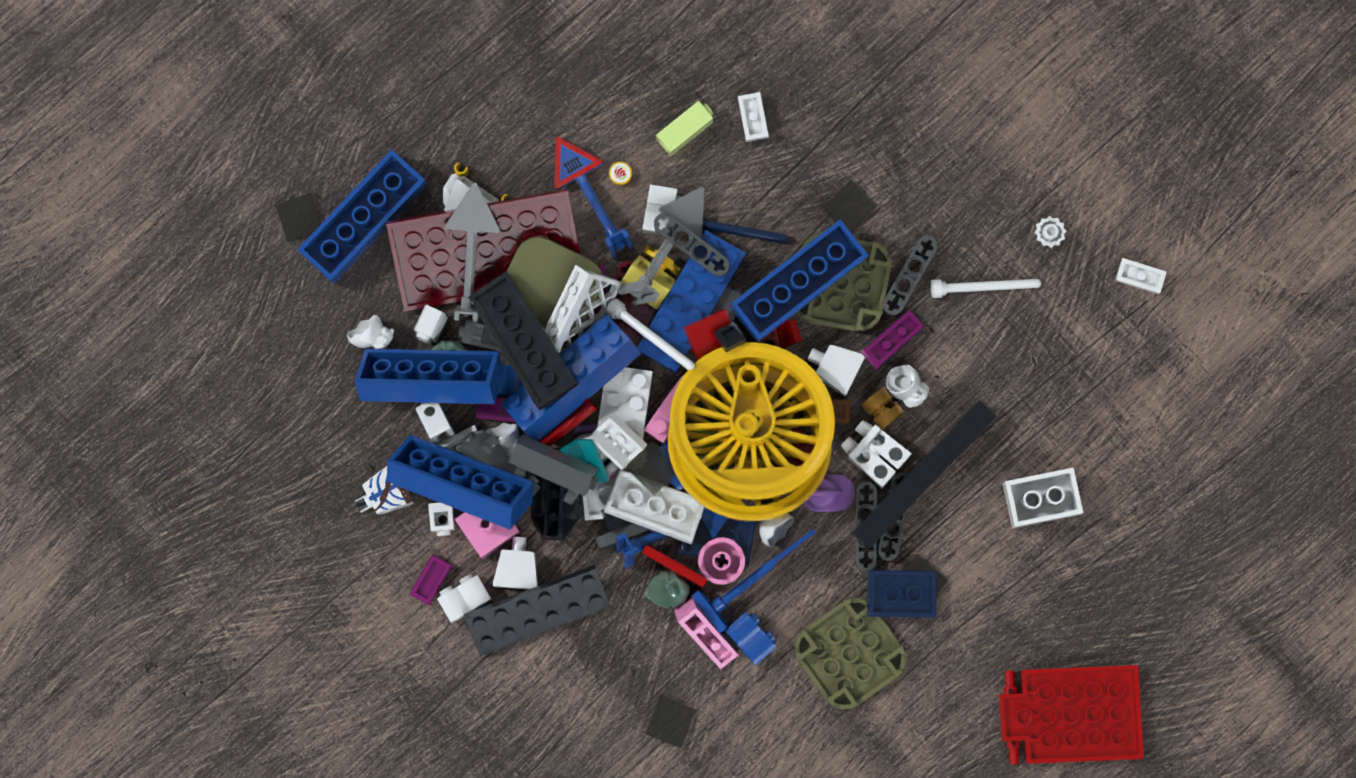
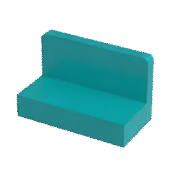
(587, 452)

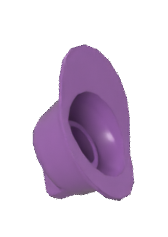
(833, 494)

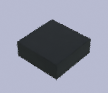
(729, 337)

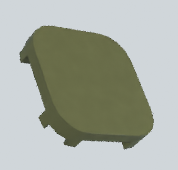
(542, 272)
(857, 298)
(849, 654)

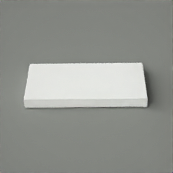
(666, 512)

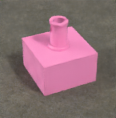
(484, 535)

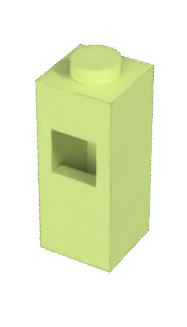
(685, 128)

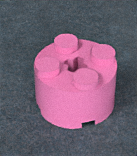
(713, 550)

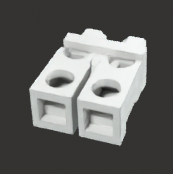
(873, 446)

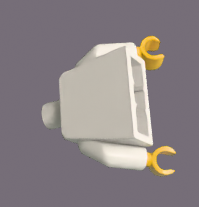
(458, 186)

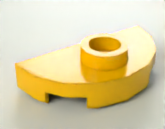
(668, 263)

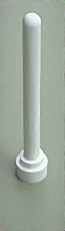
(940, 288)
(617, 310)

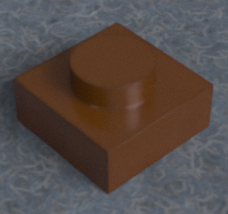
(841, 411)

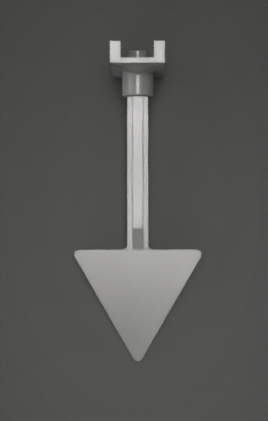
(689, 212)
(471, 216)

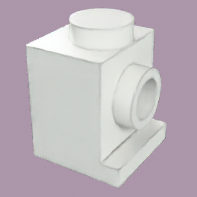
(437, 510)

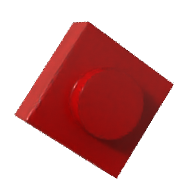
(788, 334)

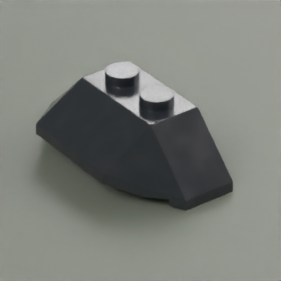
(550, 512)

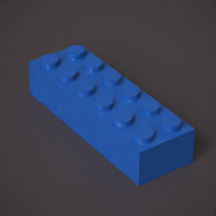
(362, 216)
(798, 281)
(690, 300)
(592, 361)
(429, 376)
(460, 482)

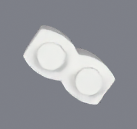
(430, 325)
(463, 598)

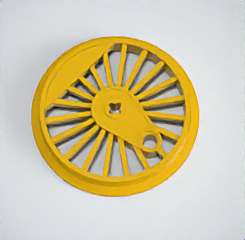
(753, 399)
(731, 506)

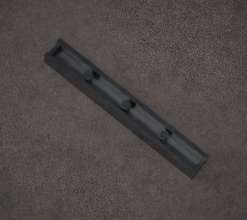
(923, 474)

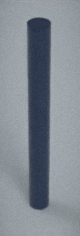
(744, 231)

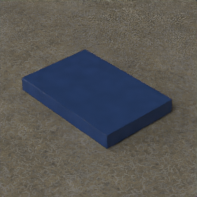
(736, 530)
(901, 594)

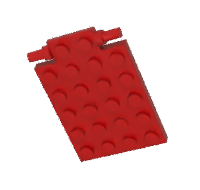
(1073, 714)

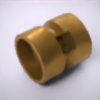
(882, 408)

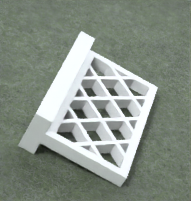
(571, 300)

